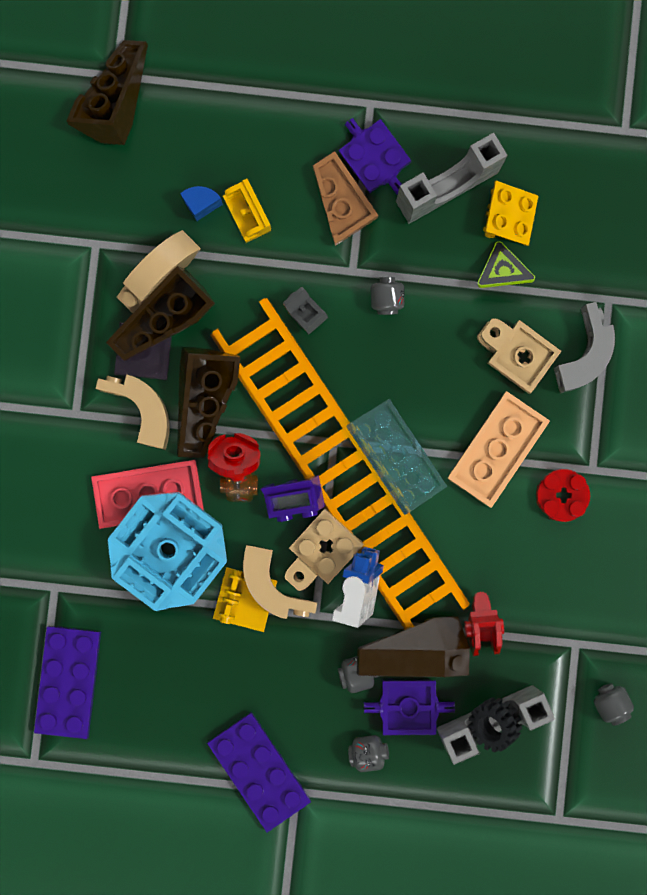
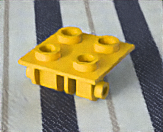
(510, 213)
(237, 605)

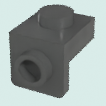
(304, 310)

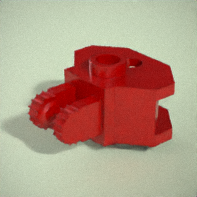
(483, 625)

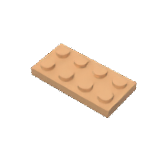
(498, 449)

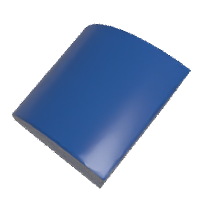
(201, 201)

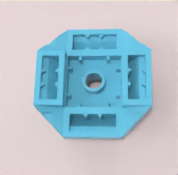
(161, 578)

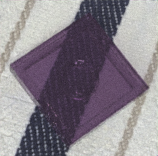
(148, 364)

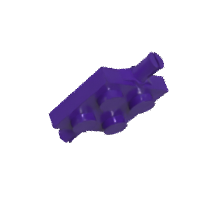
(374, 156)
(409, 707)

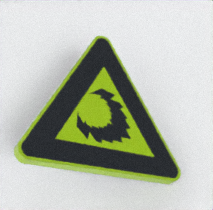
(504, 269)

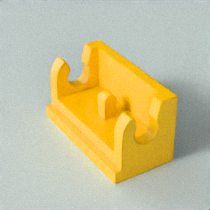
(246, 211)

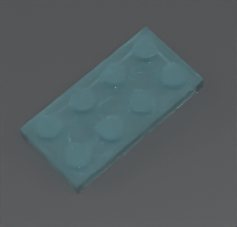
(396, 456)

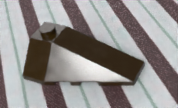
(111, 101)
(167, 311)
(204, 389)
(424, 650)

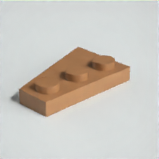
(342, 199)

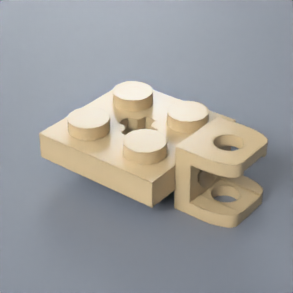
(509, 343)
(312, 560)

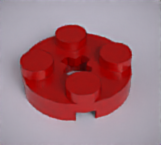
(238, 466)
(574, 485)

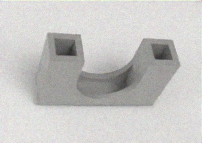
(423, 195)
(530, 706)

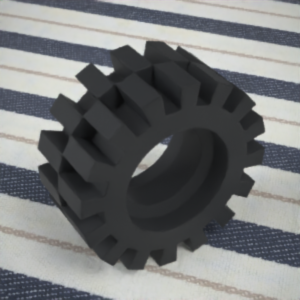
(504, 717)

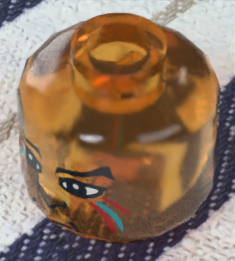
(240, 490)

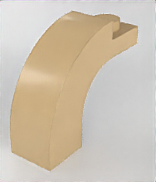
(155, 267)
(154, 415)
(258, 580)

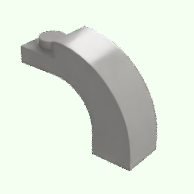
(596, 357)

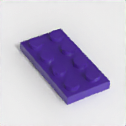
(67, 682)
(259, 772)

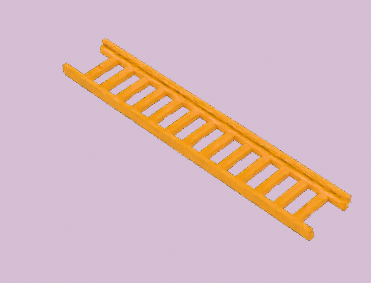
(302, 462)

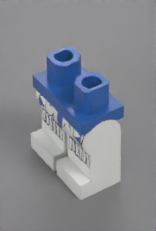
(359, 588)

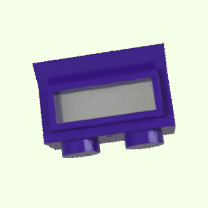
(294, 498)

